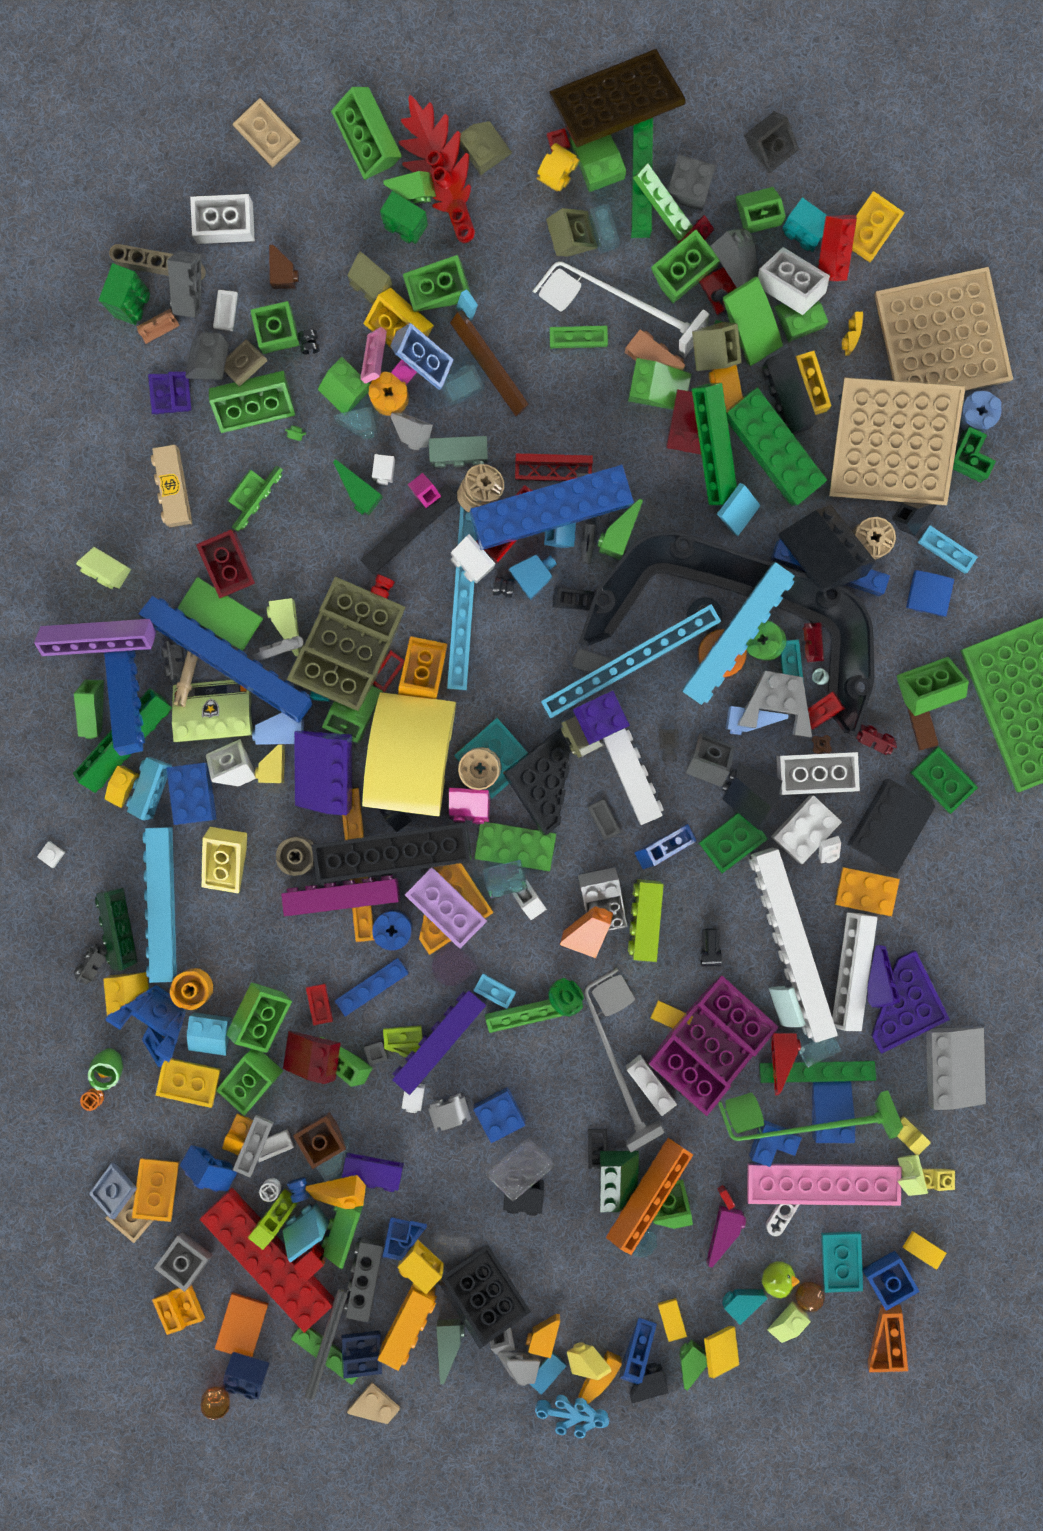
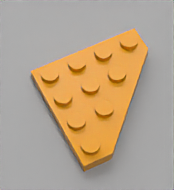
(460, 880)

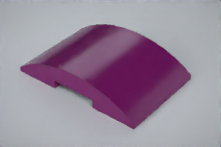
(715, 1046)

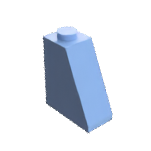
(276, 730)

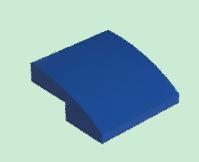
(930, 593)

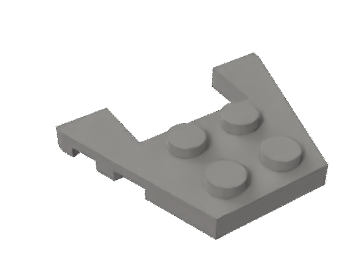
(779, 694)

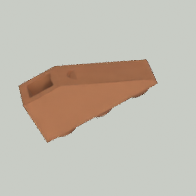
(644, 347)

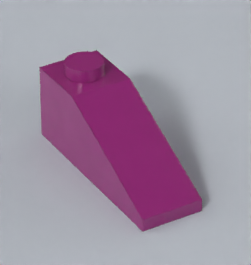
(725, 1232)

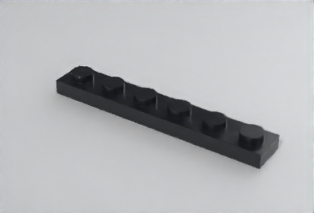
(408, 530)

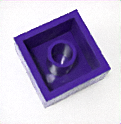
(601, 717)

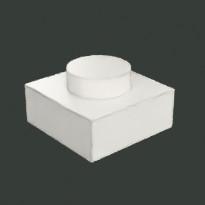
(51, 854)

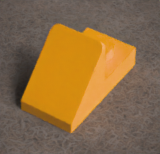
(237, 1134)

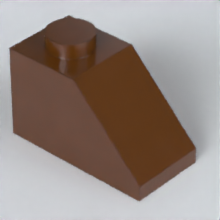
(281, 270)

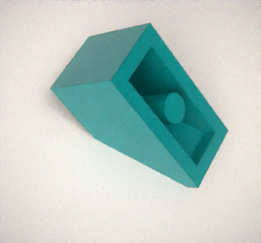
(743, 1302)

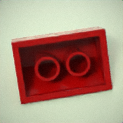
(837, 246)

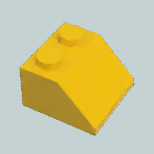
(123, 989)
(421, 1267)

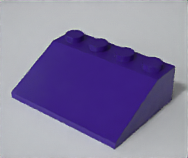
(323, 772)

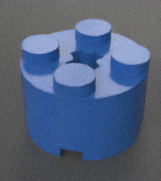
(400, 922)

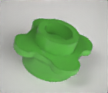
(295, 433)

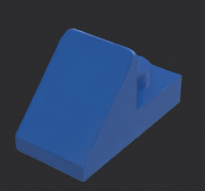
(152, 1040)

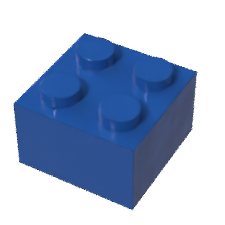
(499, 1115)
(890, 1280)

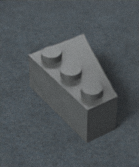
(185, 283)

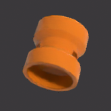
(94, 1096)

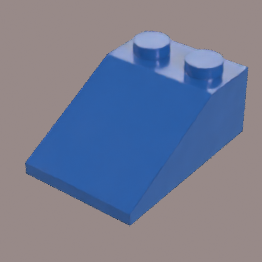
(832, 1103)

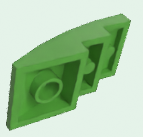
(755, 320)
(221, 616)

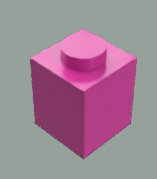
(403, 371)
(424, 490)

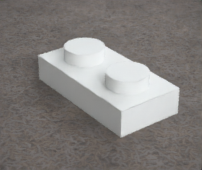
(829, 850)

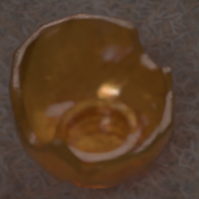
(810, 1296)
(212, 1407)

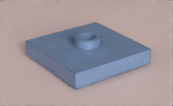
(112, 1191)

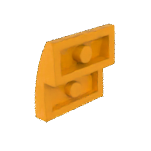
(178, 1309)

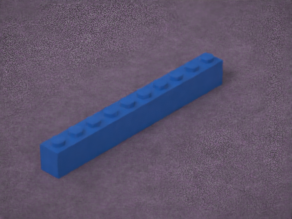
(226, 659)

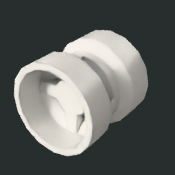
(270, 1185)

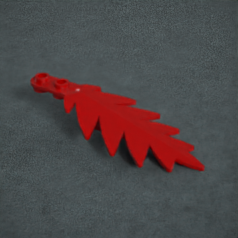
(440, 162)

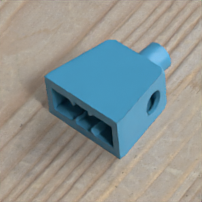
(533, 574)

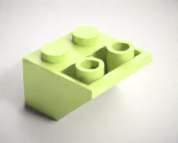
(107, 569)

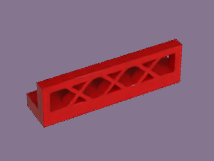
(551, 460)

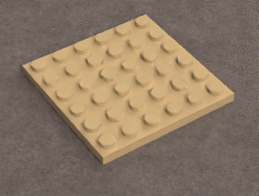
(945, 331)
(896, 440)

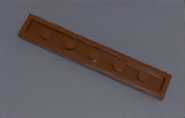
(489, 363)

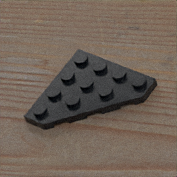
(541, 779)

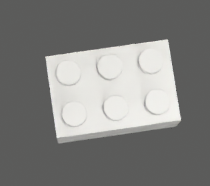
(222, 218)
(793, 280)
(805, 829)

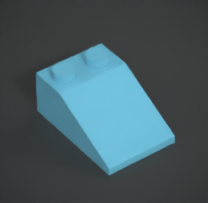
(304, 1231)

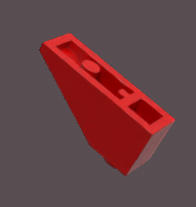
(784, 1052)

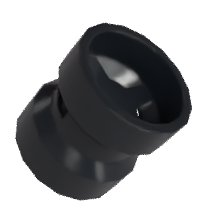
(308, 341)
(503, 587)

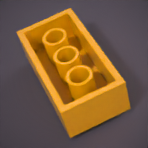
(406, 1327)

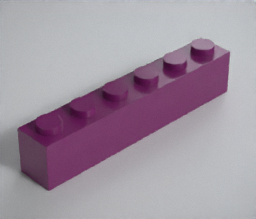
(341, 896)

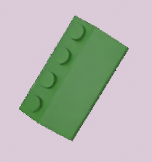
(366, 132)
(252, 403)

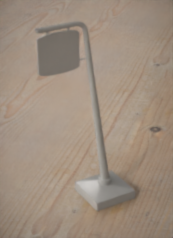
(612, 997)

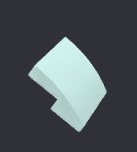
(787, 1006)

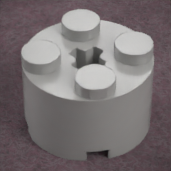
(449, 1113)

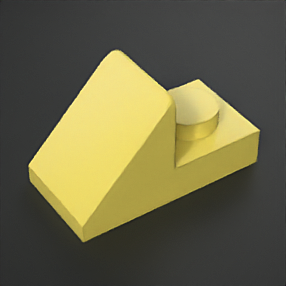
(912, 1137)

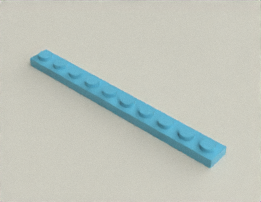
(461, 616)

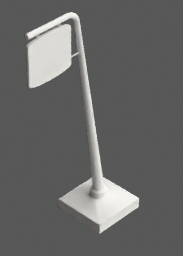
(563, 288)

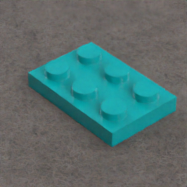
(842, 1262)

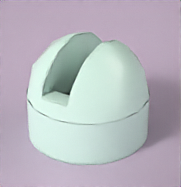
(820, 676)

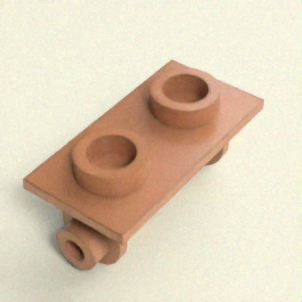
(157, 326)

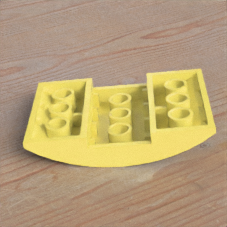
(408, 754)

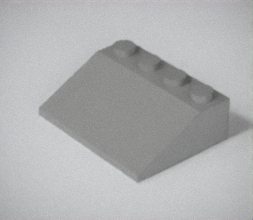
(955, 1067)

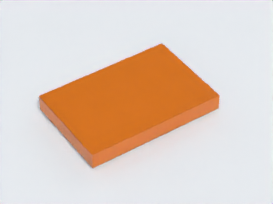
(241, 1325)

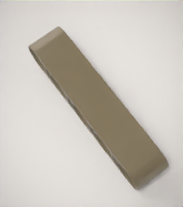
(148, 261)

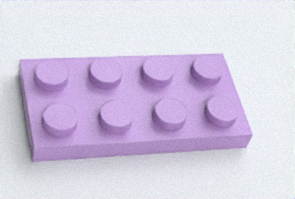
(446, 907)

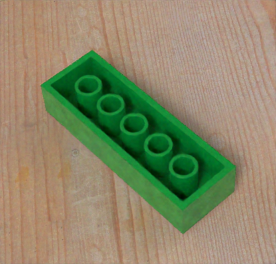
(774, 447)

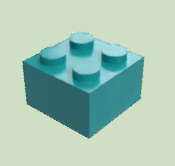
(805, 225)

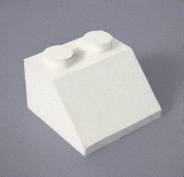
(472, 559)

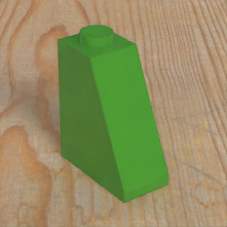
(89, 708)

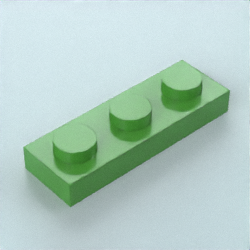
(578, 337)

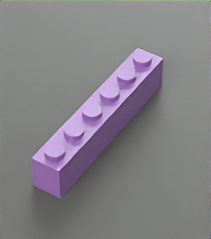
(95, 637)

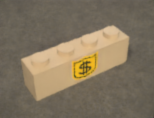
(171, 485)

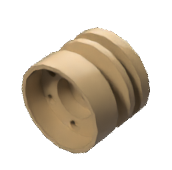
(480, 487)
(882, 530)
(473, 777)

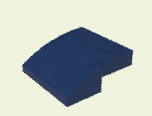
(361, 1354)

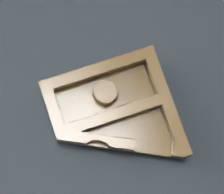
(374, 1405)

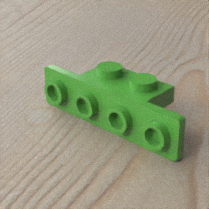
(250, 493)

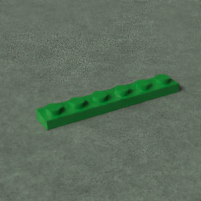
(823, 1072)

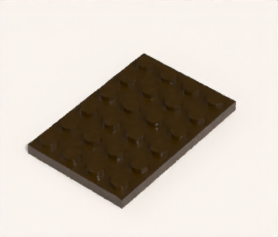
(617, 97)

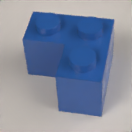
(764, 1149)
(206, 1170)

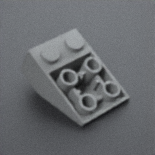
(604, 891)

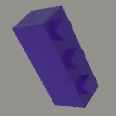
(374, 1171)

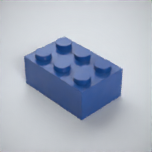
(191, 793)

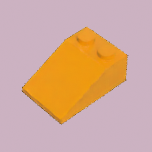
(422, 668)

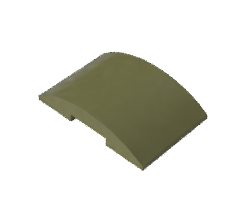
(347, 644)

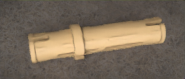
(184, 685)

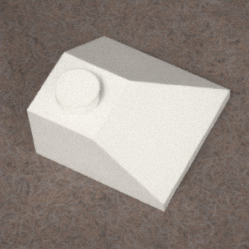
(230, 765)

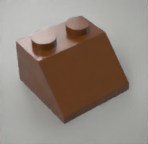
(320, 1140)

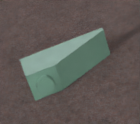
(448, 1340)

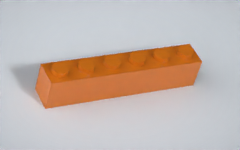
(649, 1196)

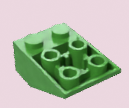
(349, 721)

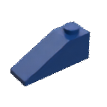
(665, 847)
(638, 1352)

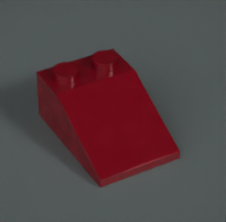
(683, 425)
(226, 563)
(311, 1057)

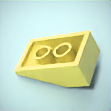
(223, 859)

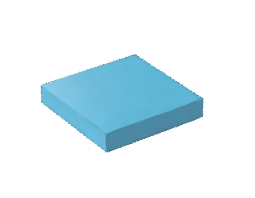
(738, 509)

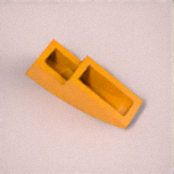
(592, 1387)

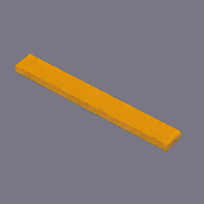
(354, 829)

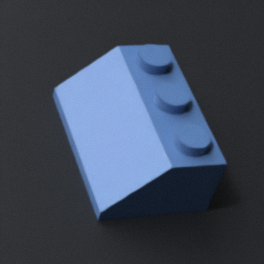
(422, 355)

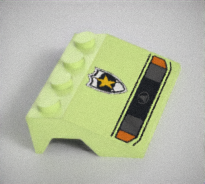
(212, 712)

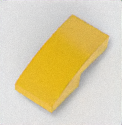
(852, 337)
(924, 1250)

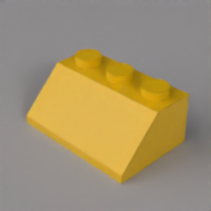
(394, 313)

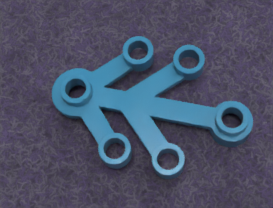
(593, 1418)

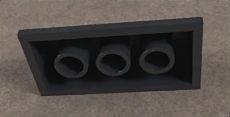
(789, 391)

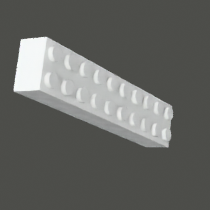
(793, 943)

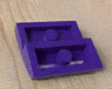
(169, 393)

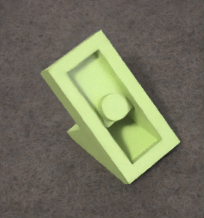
(912, 1175)

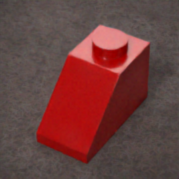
(310, 1262)

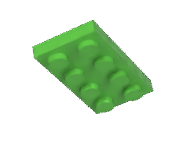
(510, 843)

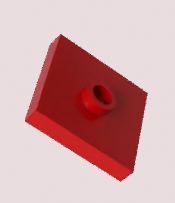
(717, 281)

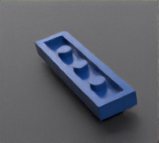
(371, 986)

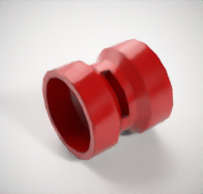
(383, 582)

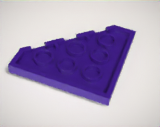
(918, 1006)

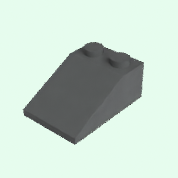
(737, 255)

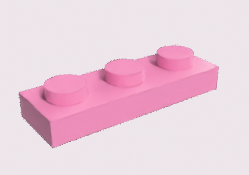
(373, 355)

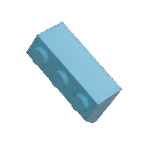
(148, 788)

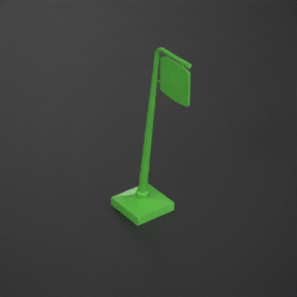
(746, 1115)

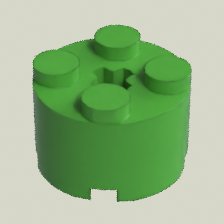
(773, 646)

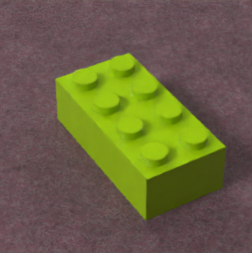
(646, 920)

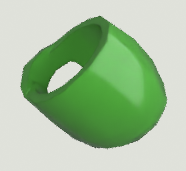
(107, 1064)

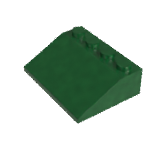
(116, 929)

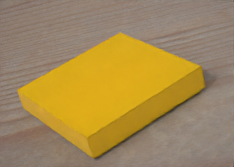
(721, 1351)

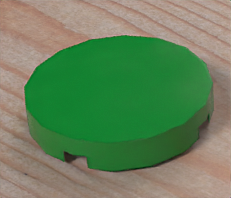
(566, 997)

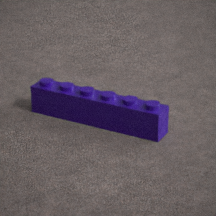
(439, 1042)

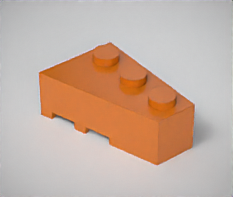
(888, 1343)

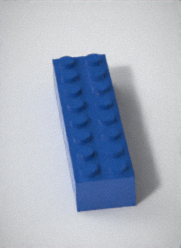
(551, 507)

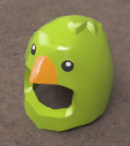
(779, 1279)

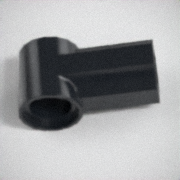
(711, 948)

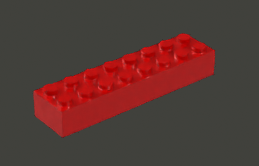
(231, 1223)

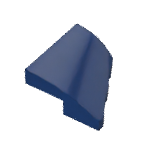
(401, 1237)

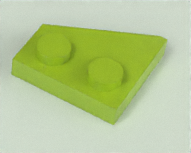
(402, 1039)

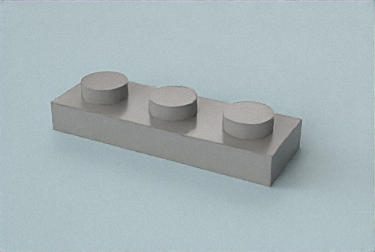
(253, 1146)

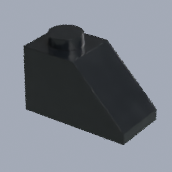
(651, 1386)

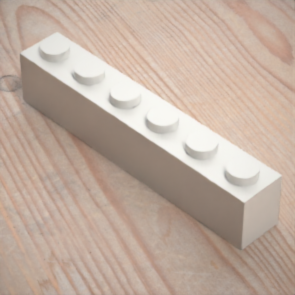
(633, 776)
(854, 971)

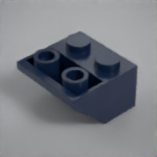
(245, 1376)

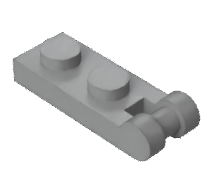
(279, 648)

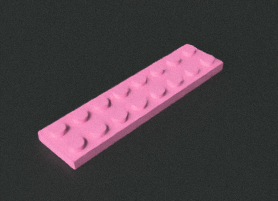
(824, 1184)

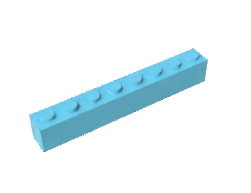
(738, 632)
(160, 904)

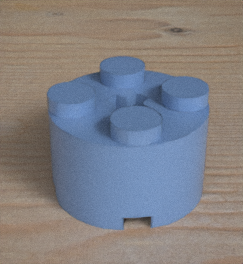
(988, 406)

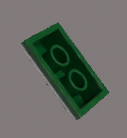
(617, 1179)

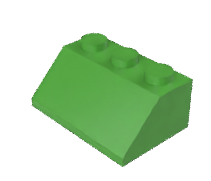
(685, 266)
(932, 686)
(341, 1234)

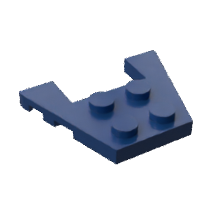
(158, 1012)

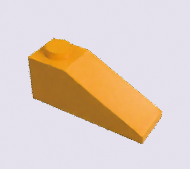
(342, 1192)

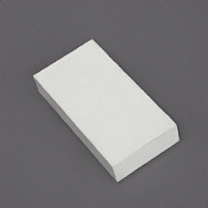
(225, 310)
(276, 1144)

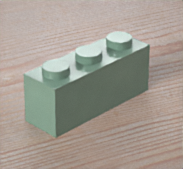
(458, 451)

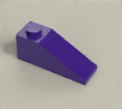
(881, 983)

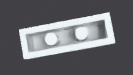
(651, 1085)

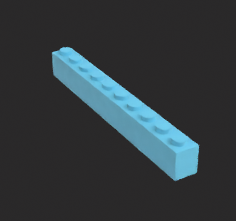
(631, 661)

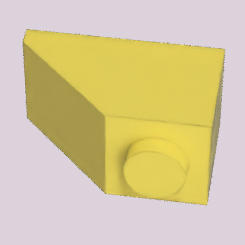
(272, 766)
(587, 1362)

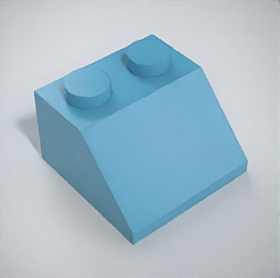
(208, 1033)

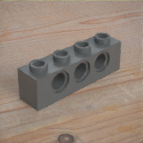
(356, 1308)

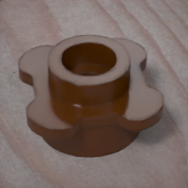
(826, 748)

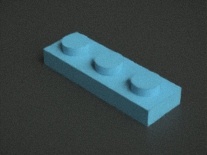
(947, 549)

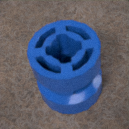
(298, 1189)

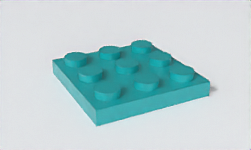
(503, 743)

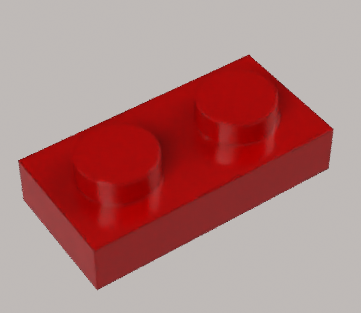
(824, 710)
(319, 1004)

